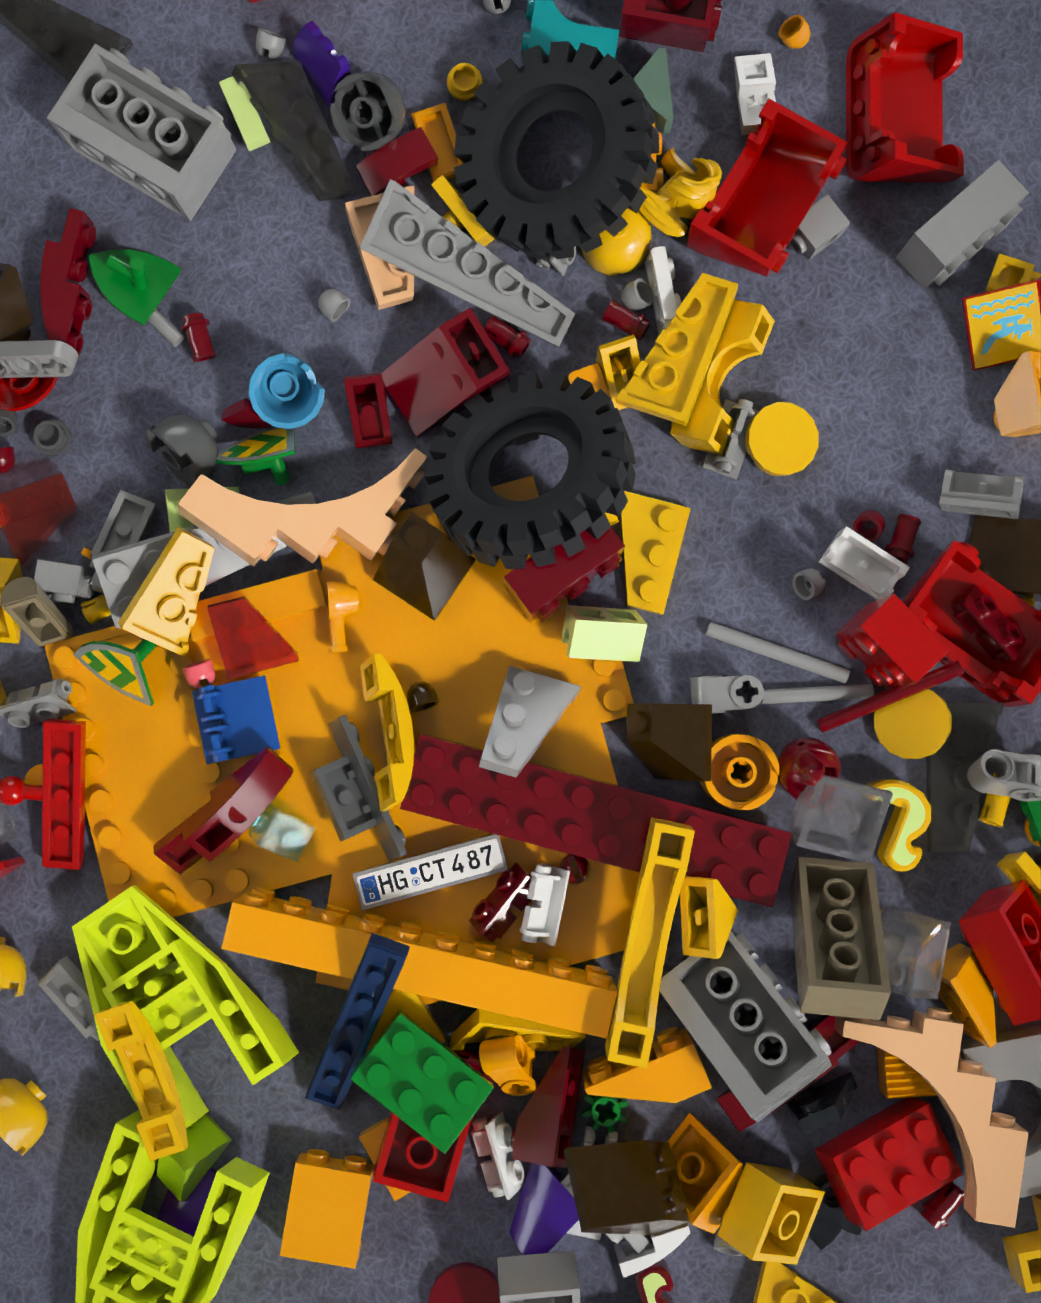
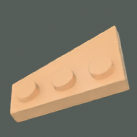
(388, 283)

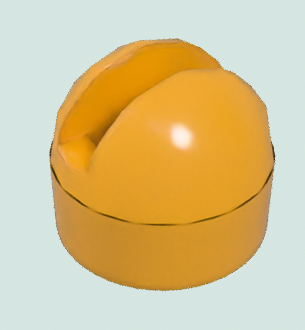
(794, 32)

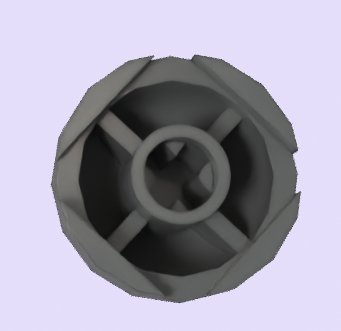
(368, 110)
(184, 442)

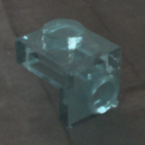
(281, 833)

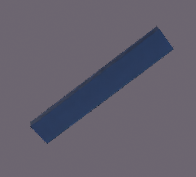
(357, 1020)

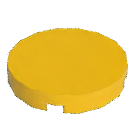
(781, 439)
(914, 725)

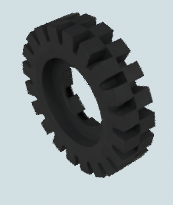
(619, 163)
(512, 529)

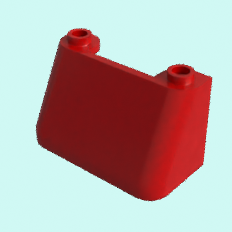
(897, 102)
(768, 192)
(931, 600)

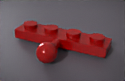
(60, 794)

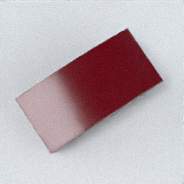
(397, 161)

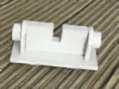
(548, 895)
(501, 1173)

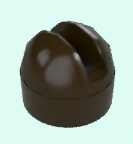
(421, 697)

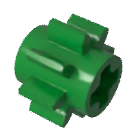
(608, 1117)

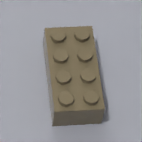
(838, 939)

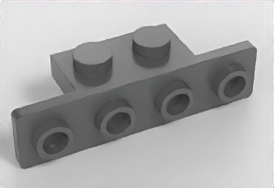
(351, 792)

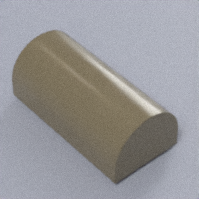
(35, 612)

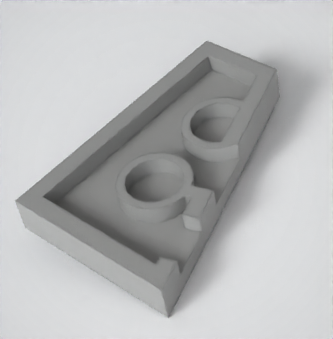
(523, 717)

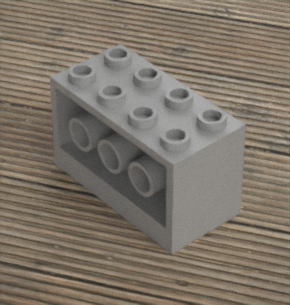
(143, 131)
(741, 1050)

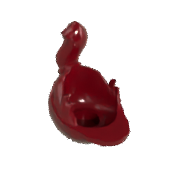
(805, 763)

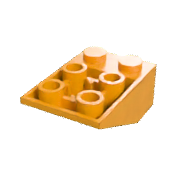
(671, 1073)

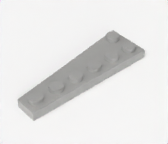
(438, 252)
(125, 568)

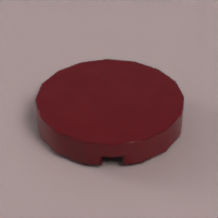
(465, 1284)

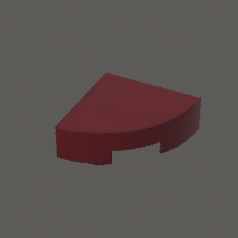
(243, 415)

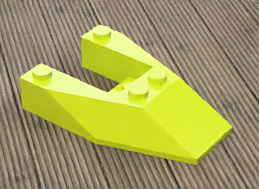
(147, 957)
(143, 1259)

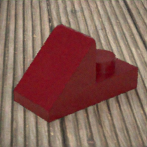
(368, 409)

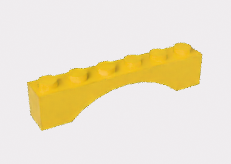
(648, 934)

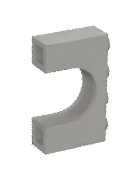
(1015, 1058)

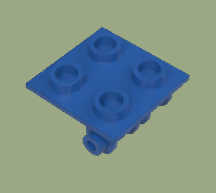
(235, 719)

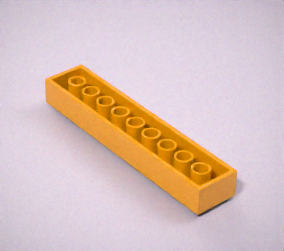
(435, 964)

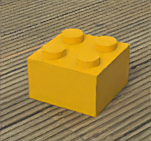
(770, 1214)

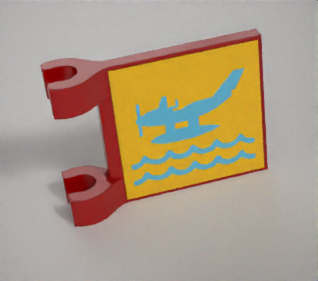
(1003, 323)

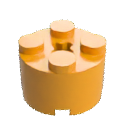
(758, 777)

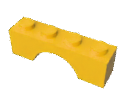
(741, 338)

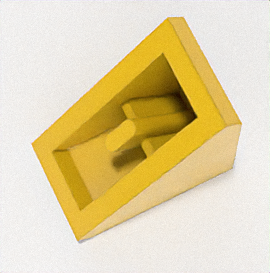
(617, 363)
(705, 917)

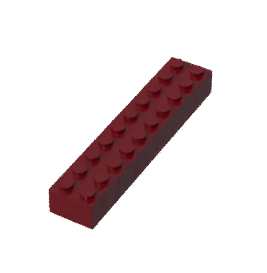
(590, 818)

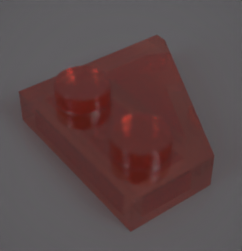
(34, 512)
(247, 638)

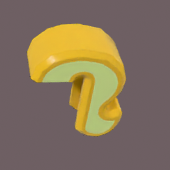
(906, 823)

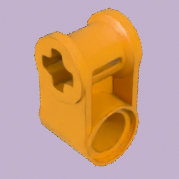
(509, 1064)

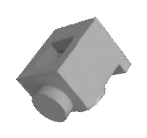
(63, 581)

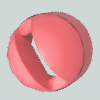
(199, 671)

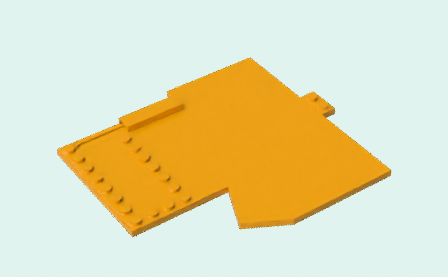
(152, 771)

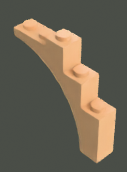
(252, 525)
(989, 1141)

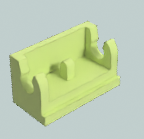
(603, 633)

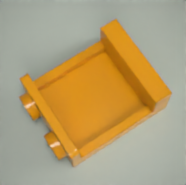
(327, 1208)

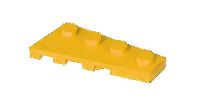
(677, 364)

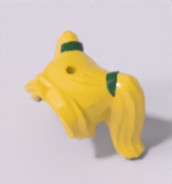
(682, 195)

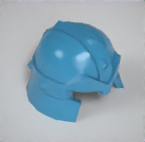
(285, 391)

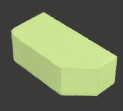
(244, 113)

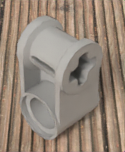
(721, 692)
(1015, 773)

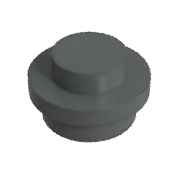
(52, 437)

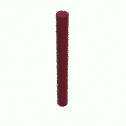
(889, 697)

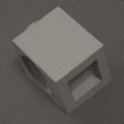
(819, 228)

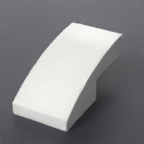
(754, 86)
(657, 1248)

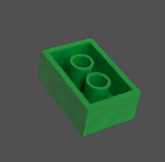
(422, 1081)

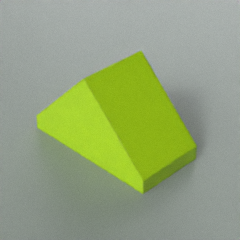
(186, 1168)

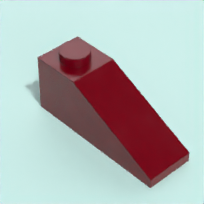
(550, 1115)

